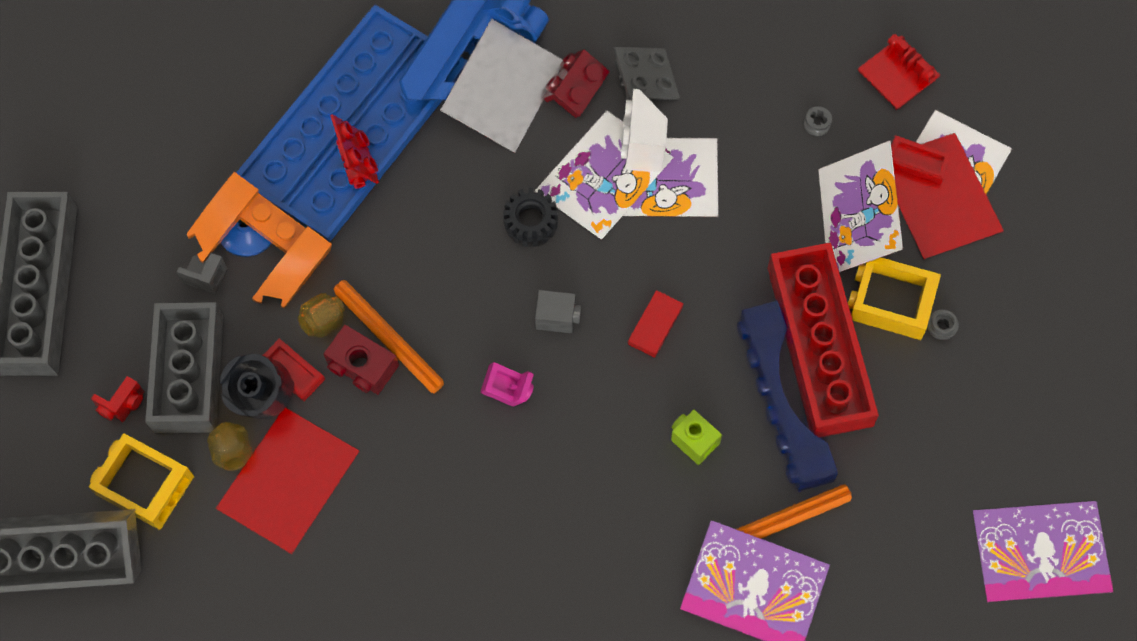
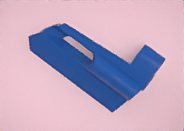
(460, 31)

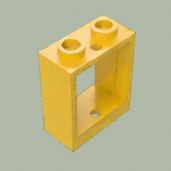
(887, 320)
(166, 497)

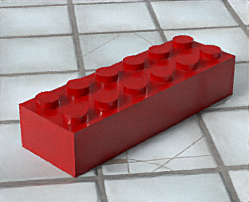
(822, 341)

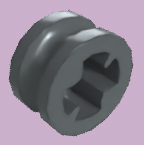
(817, 130)

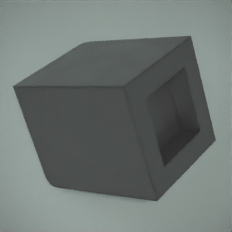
(204, 275)

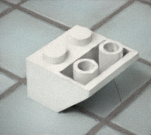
(643, 134)

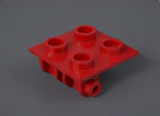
(899, 72)
(354, 153)

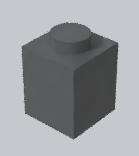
(557, 311)

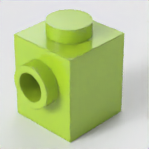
(695, 436)

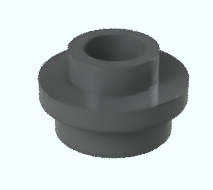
(946, 317)

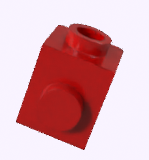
(125, 400)

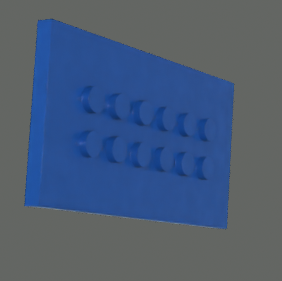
(299, 158)

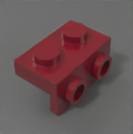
(576, 82)

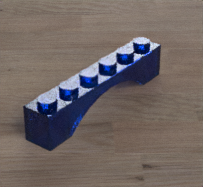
(806, 454)

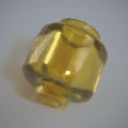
(321, 315)
(229, 446)

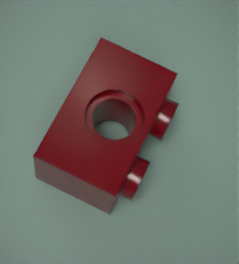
(352, 345)

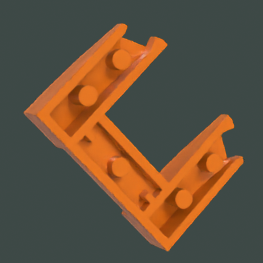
(242, 202)

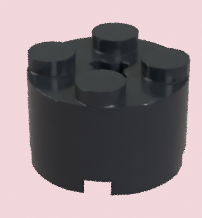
(247, 400)

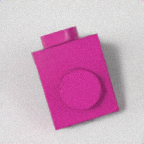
(507, 385)

